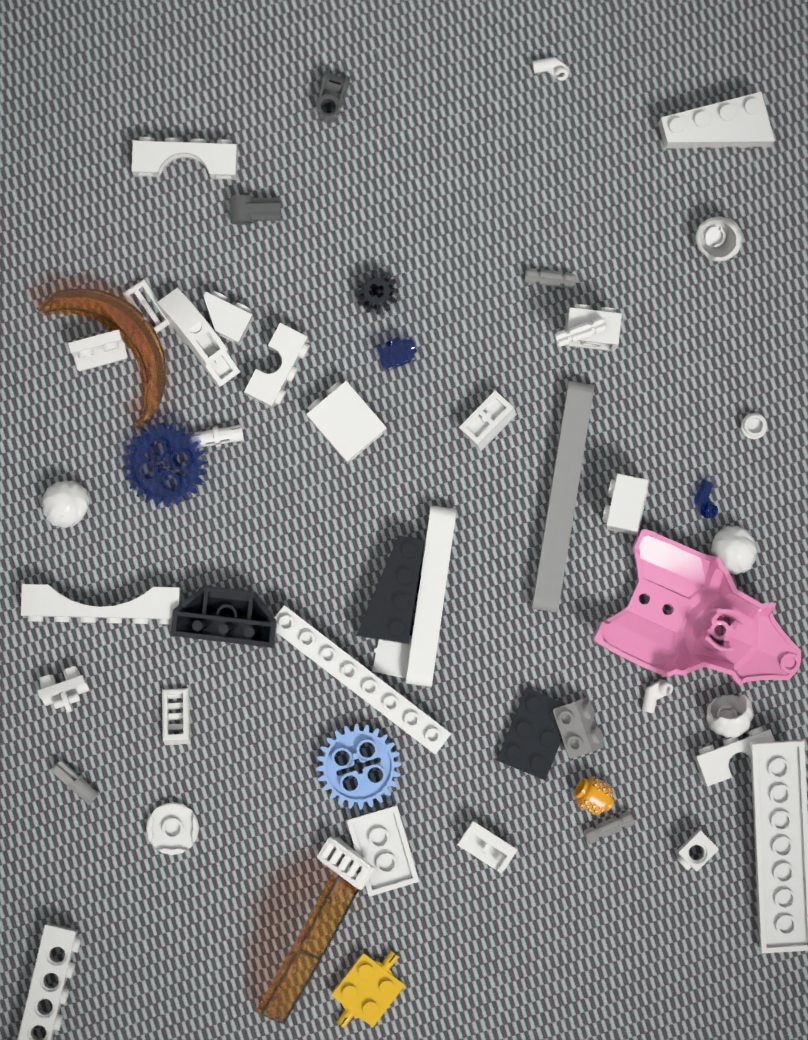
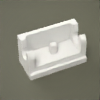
(488, 420)
(487, 847)

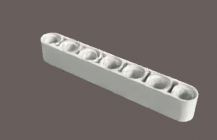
(431, 596)

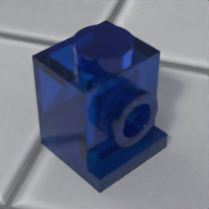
(396, 353)

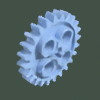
(351, 744)

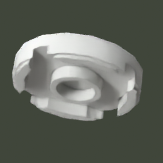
(172, 828)

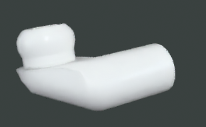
(552, 66)
(654, 692)

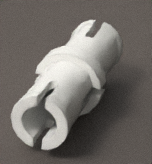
(219, 436)

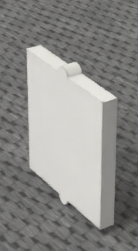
(392, 658)

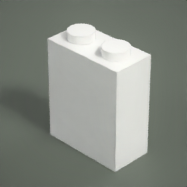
(345, 421)

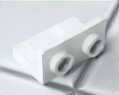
(98, 350)

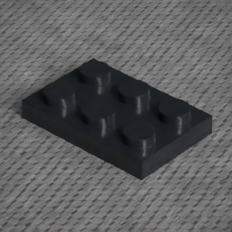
(532, 735)

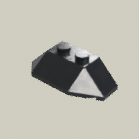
(225, 617)

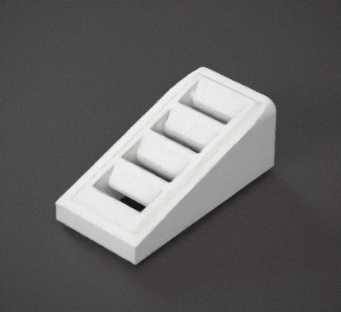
(176, 739)
(331, 855)

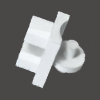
(64, 692)

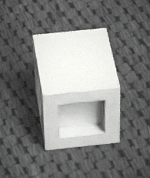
(708, 850)

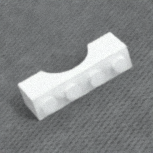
(152, 156)

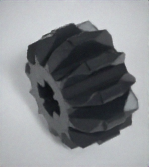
(378, 283)

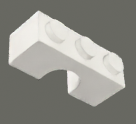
(269, 387)
(714, 763)

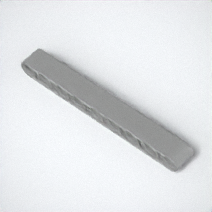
(562, 496)

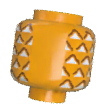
(594, 795)

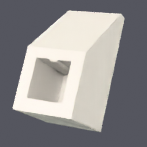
(228, 320)

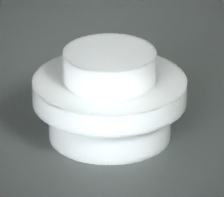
(754, 426)

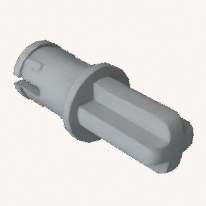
(75, 782)

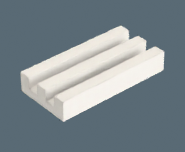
(135, 289)

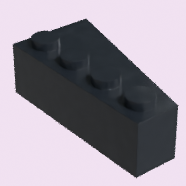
(394, 597)

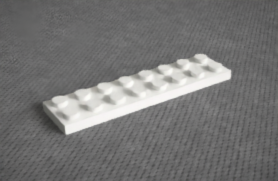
(781, 844)

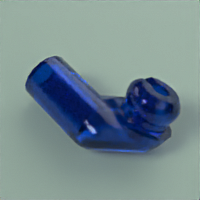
(703, 501)

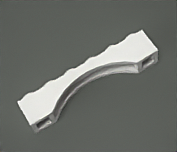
(45, 601)

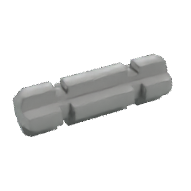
(550, 278)
(609, 827)

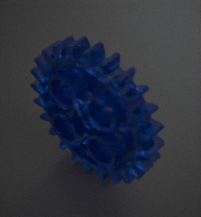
(156, 486)

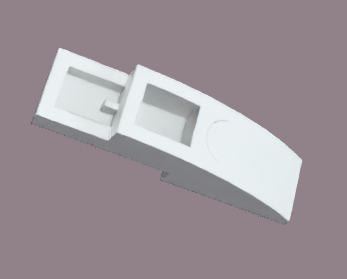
(199, 336)

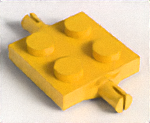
(367, 989)

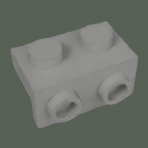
(578, 728)

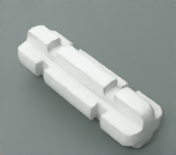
(580, 331)

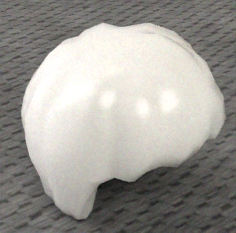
(719, 238)
(65, 503)
(735, 549)
(730, 715)

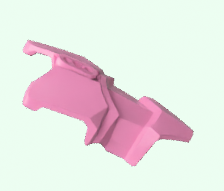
(706, 623)

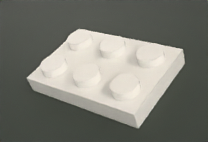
(383, 843)

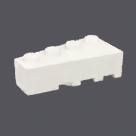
(729, 123)

